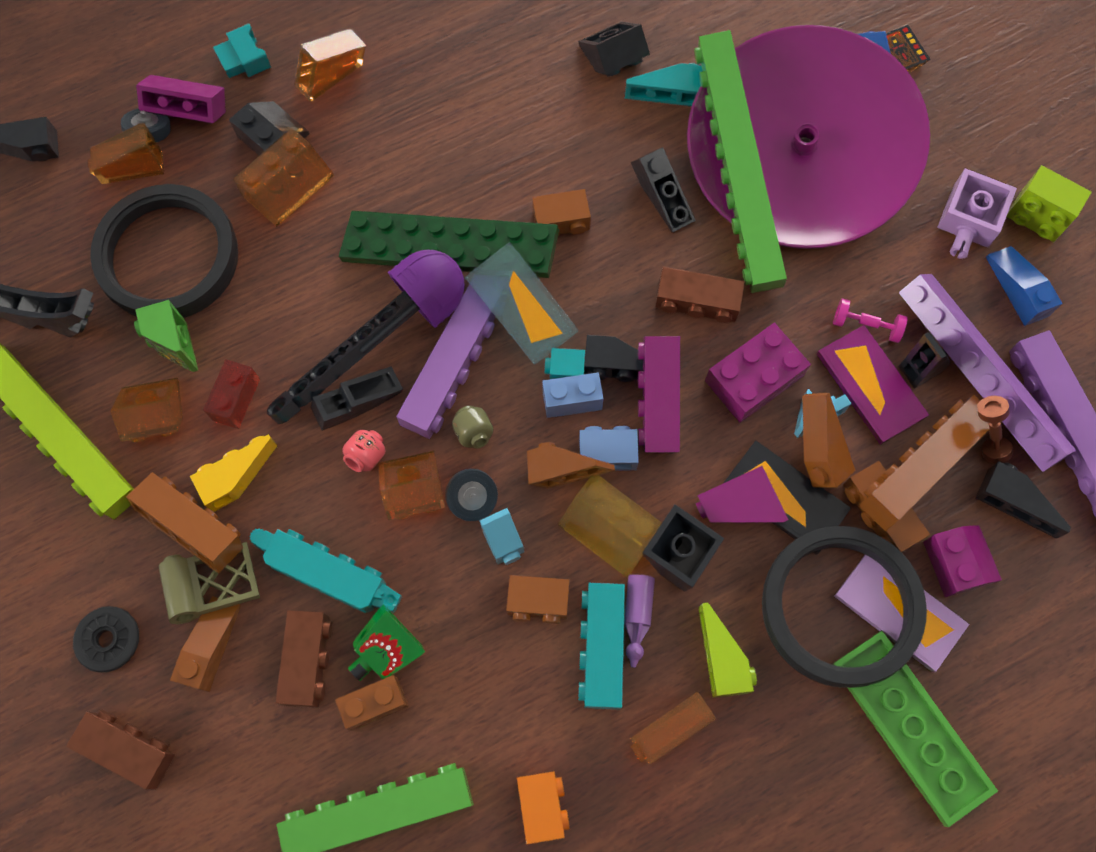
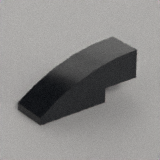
(355, 397)

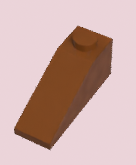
(824, 443)
(556, 466)
(205, 648)

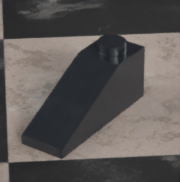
(29, 139)
(924, 361)
(1020, 498)

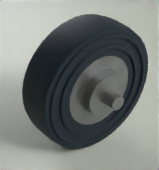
(157, 123)
(471, 494)

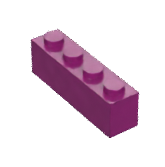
(660, 394)

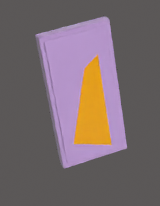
(877, 600)

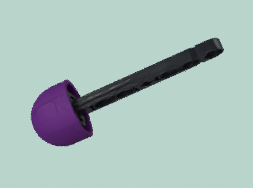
(428, 284)

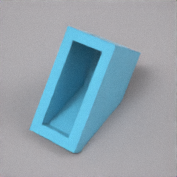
(502, 537)

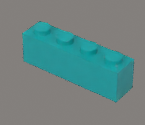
(603, 646)

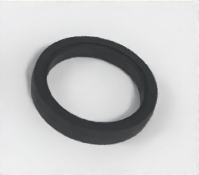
(151, 199)
(889, 558)

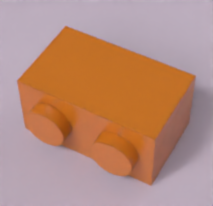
(541, 807)

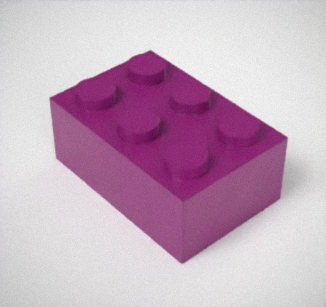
(757, 372)

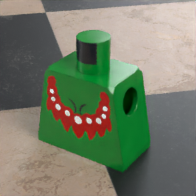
(384, 646)

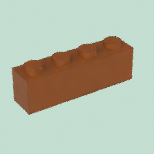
(186, 522)

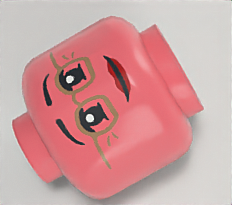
(363, 450)

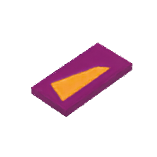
(872, 384)

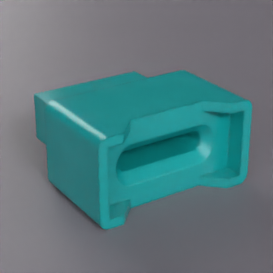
(241, 54)

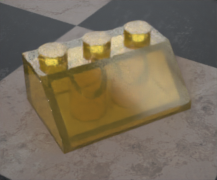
(610, 524)

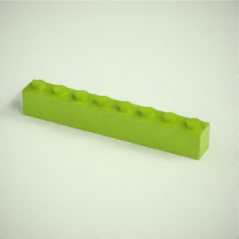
(61, 439)

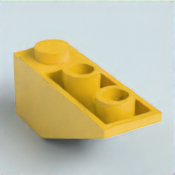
(229, 477)

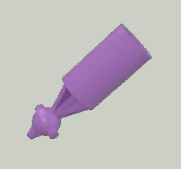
(638, 613)

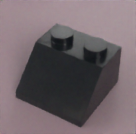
(615, 48)
(263, 124)
(681, 548)

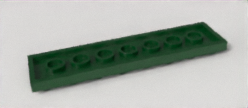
(392, 237)

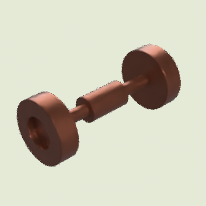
(994, 411)

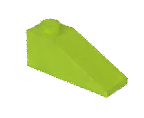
(726, 662)

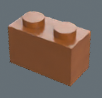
(565, 209)
(537, 598)
(371, 703)

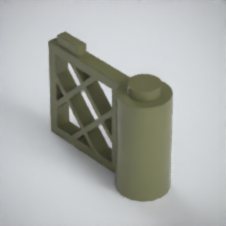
(184, 592)

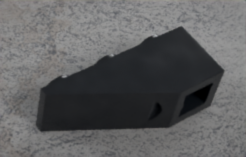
(663, 189)
(611, 358)

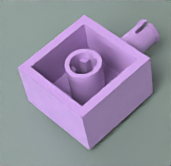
(975, 211)

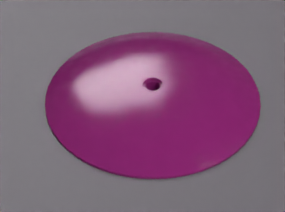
(862, 125)

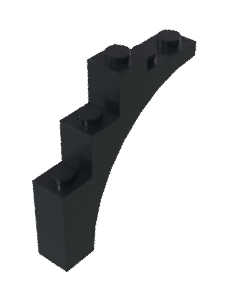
(59, 312)

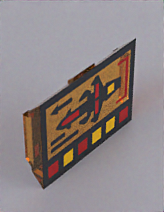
(907, 48)

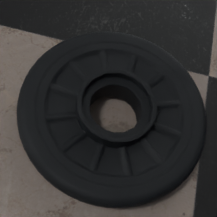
(124, 642)

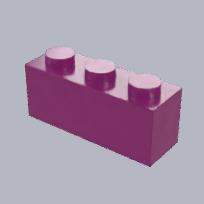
(181, 98)

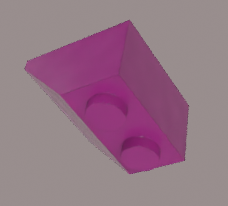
(961, 560)

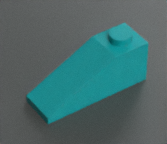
(668, 85)

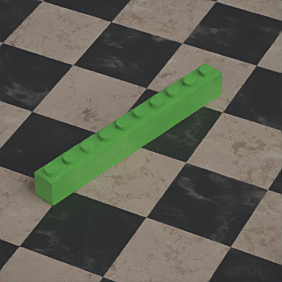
(741, 162)

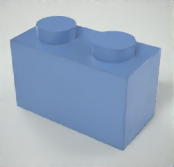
(572, 395)
(611, 446)

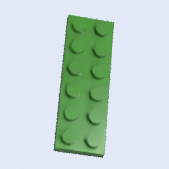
(920, 736)

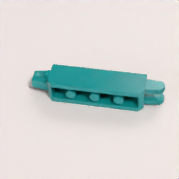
(325, 572)

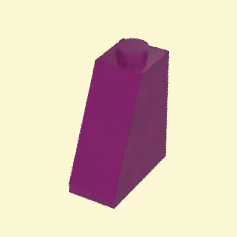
(742, 500)

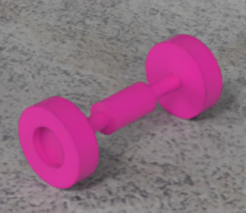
(897, 327)

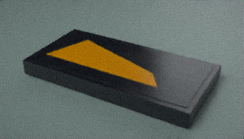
(805, 505)

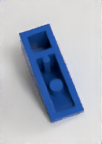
(1024, 285)

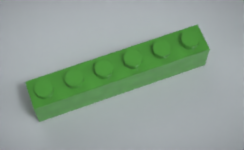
(377, 813)

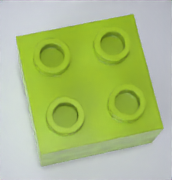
(1048, 204)

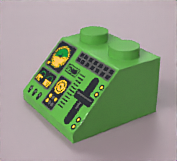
(166, 333)

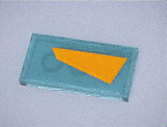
(521, 303)

